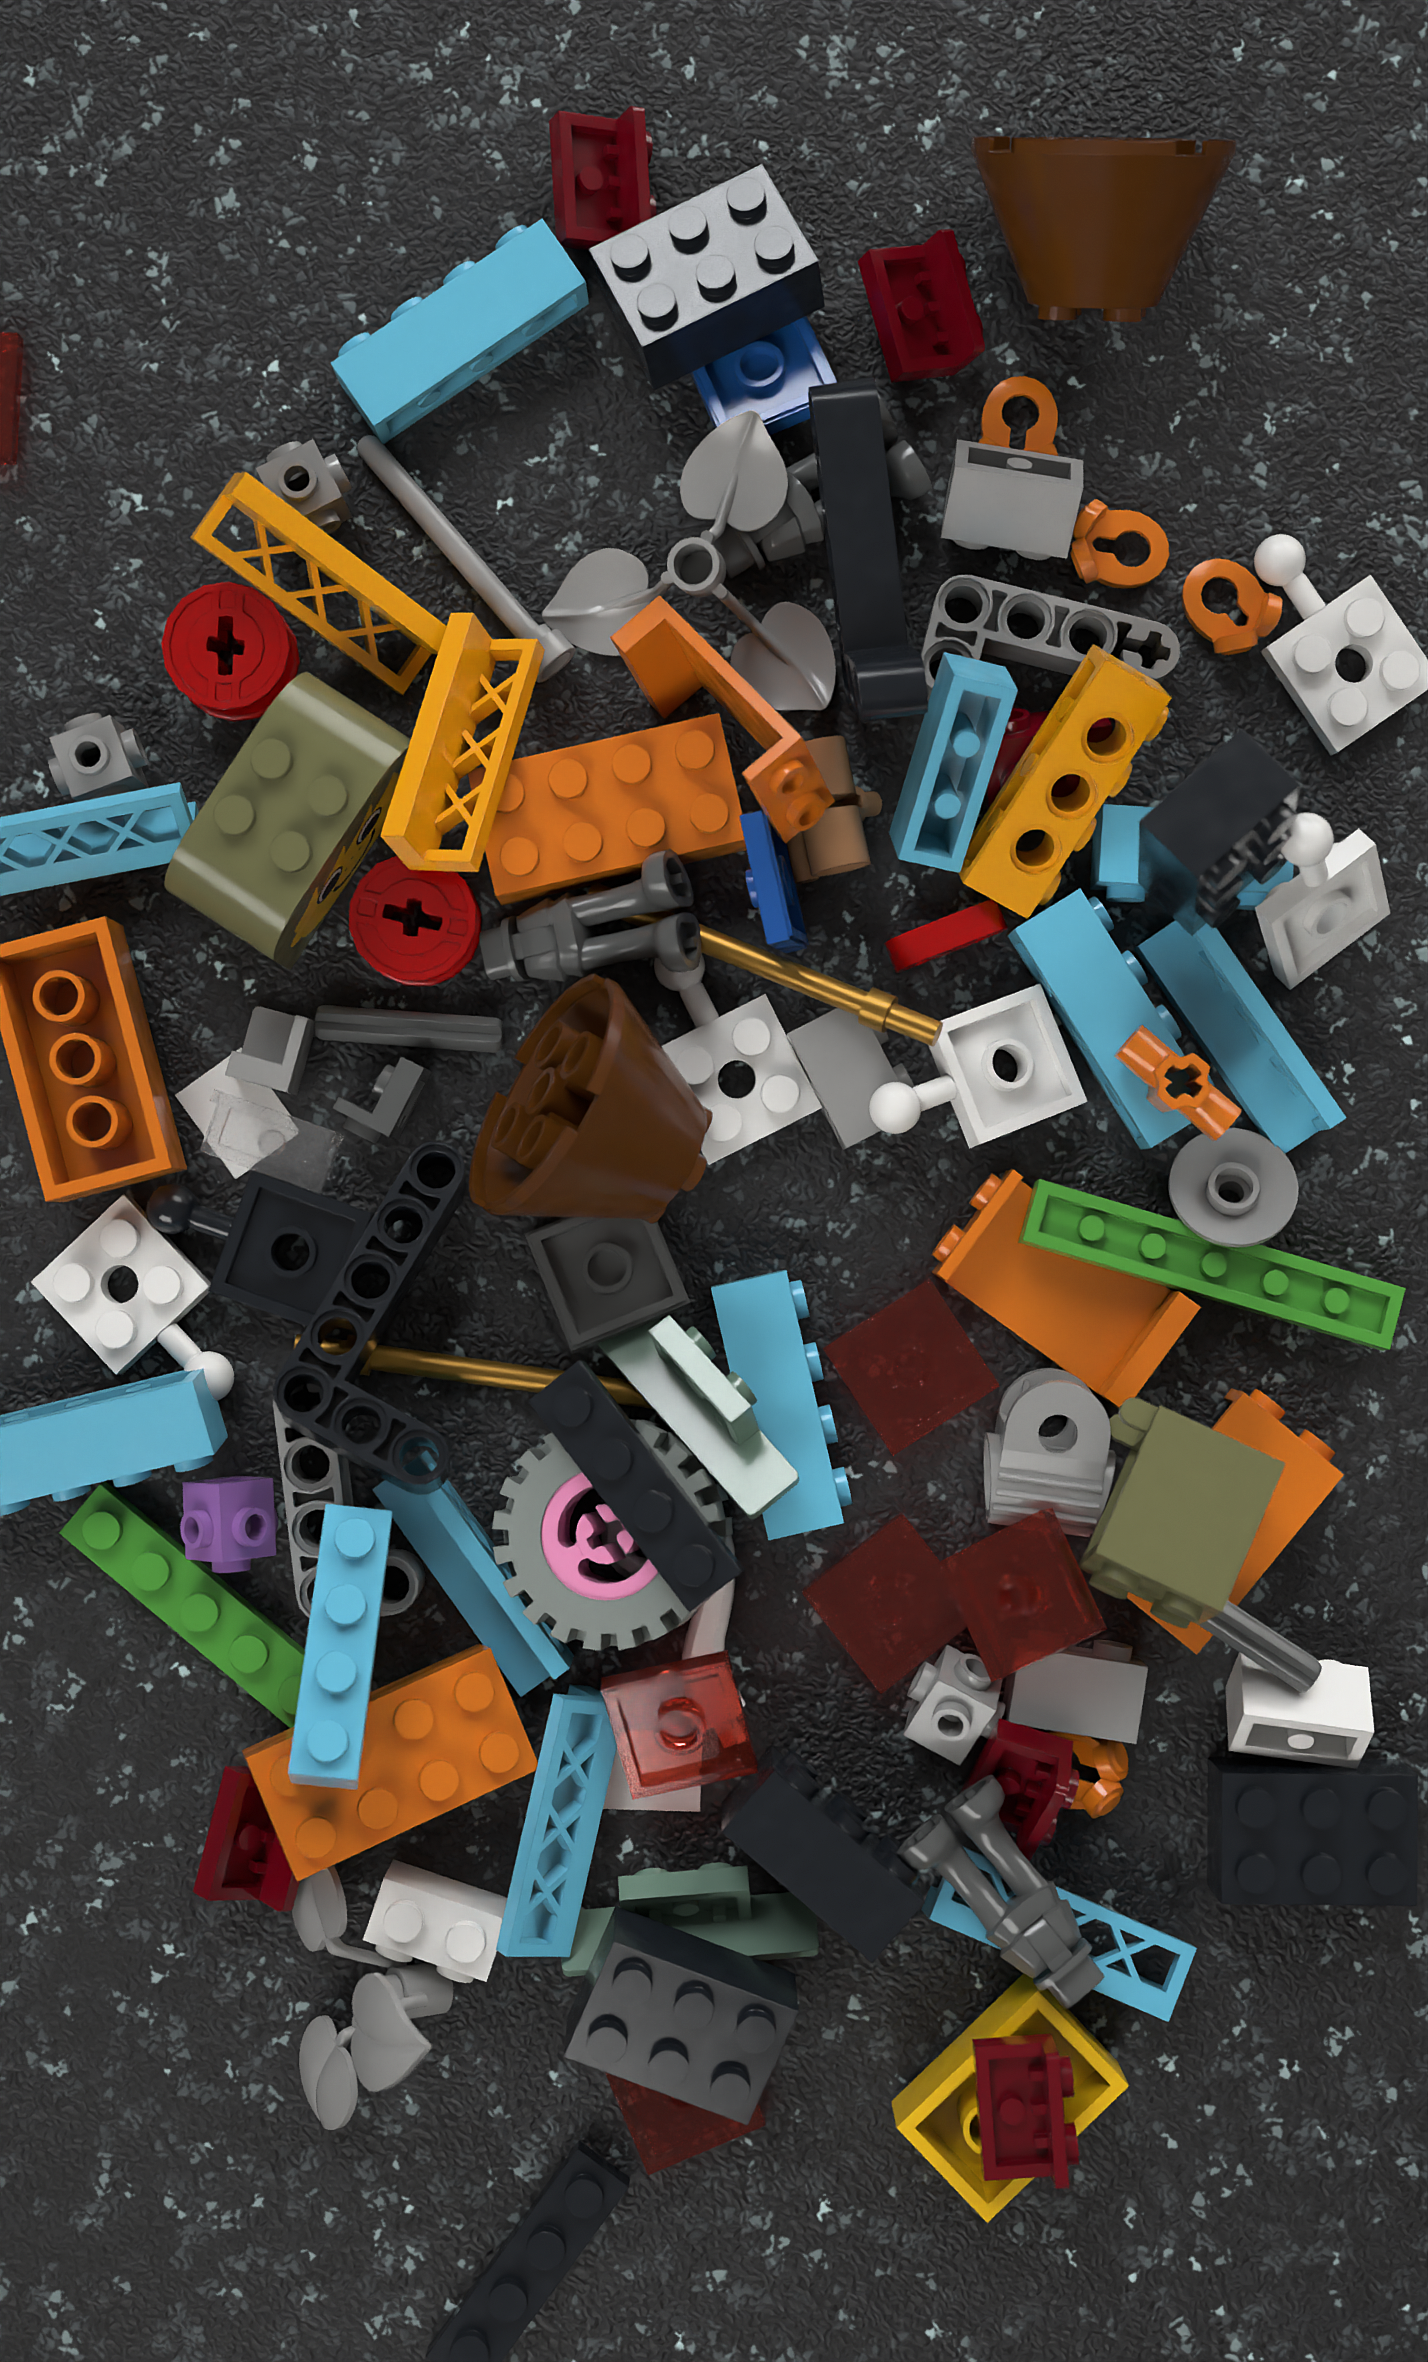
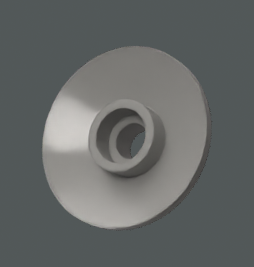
(1237, 1163)

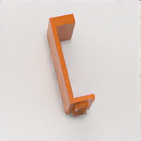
(675, 662)
(1077, 1314)
(1299, 1491)

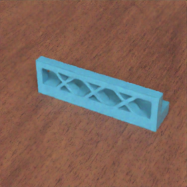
(96, 847)
(1240, 1034)
(466, 1568)
(559, 1827)
(1117, 1983)

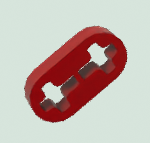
(946, 935)

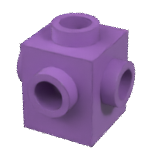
(229, 1521)

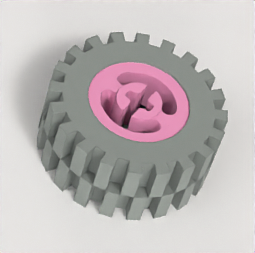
(556, 1572)

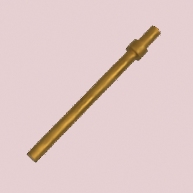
(874, 1008)
(471, 1370)

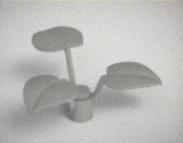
(735, 481)
(381, 2033)

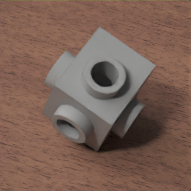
(302, 464)
(118, 766)
(952, 1704)

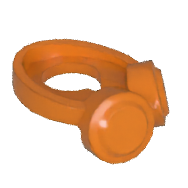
(1037, 438)
(1099, 522)
(1261, 608)
(1112, 1765)

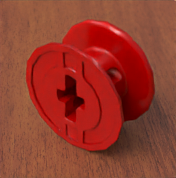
(202, 628)
(389, 944)

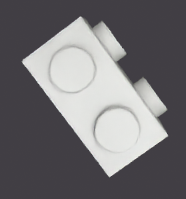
(1316, 1726)
(436, 1922)

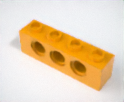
(1097, 690)

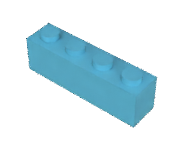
(460, 329)
(1101, 1005)
(768, 1353)
(107, 1437)
(340, 1647)

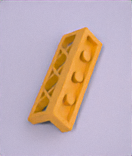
(336, 563)
(442, 741)

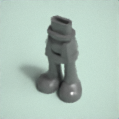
(802, 519)
(560, 938)
(1034, 1925)

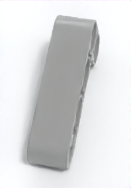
(1055, 621)
(307, 1494)

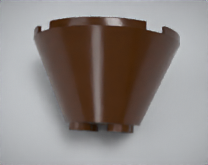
(1098, 215)
(591, 1119)

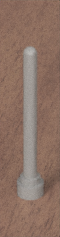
(557, 647)

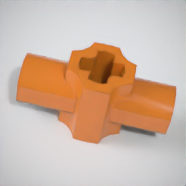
(1203, 1106)

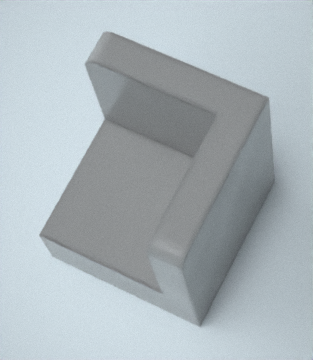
(273, 1050)

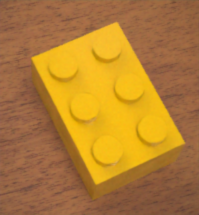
(941, 2106)

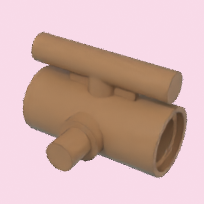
(838, 838)

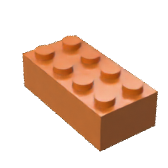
(609, 806)
(85, 1061)
(424, 1752)

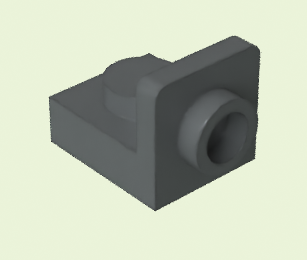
(397, 1095)

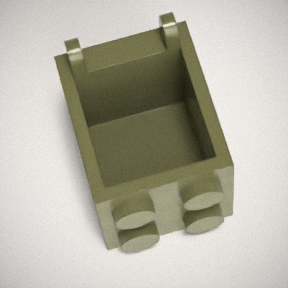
(1178, 1514)

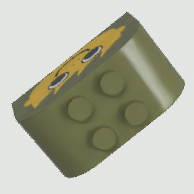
(290, 819)

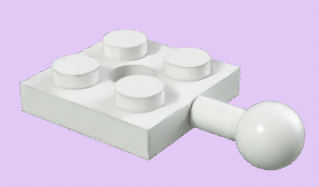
(1307, 653)
(1326, 904)
(745, 1035)
(981, 1099)
(166, 1292)

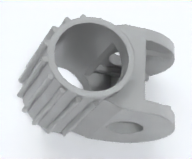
(1055, 1472)

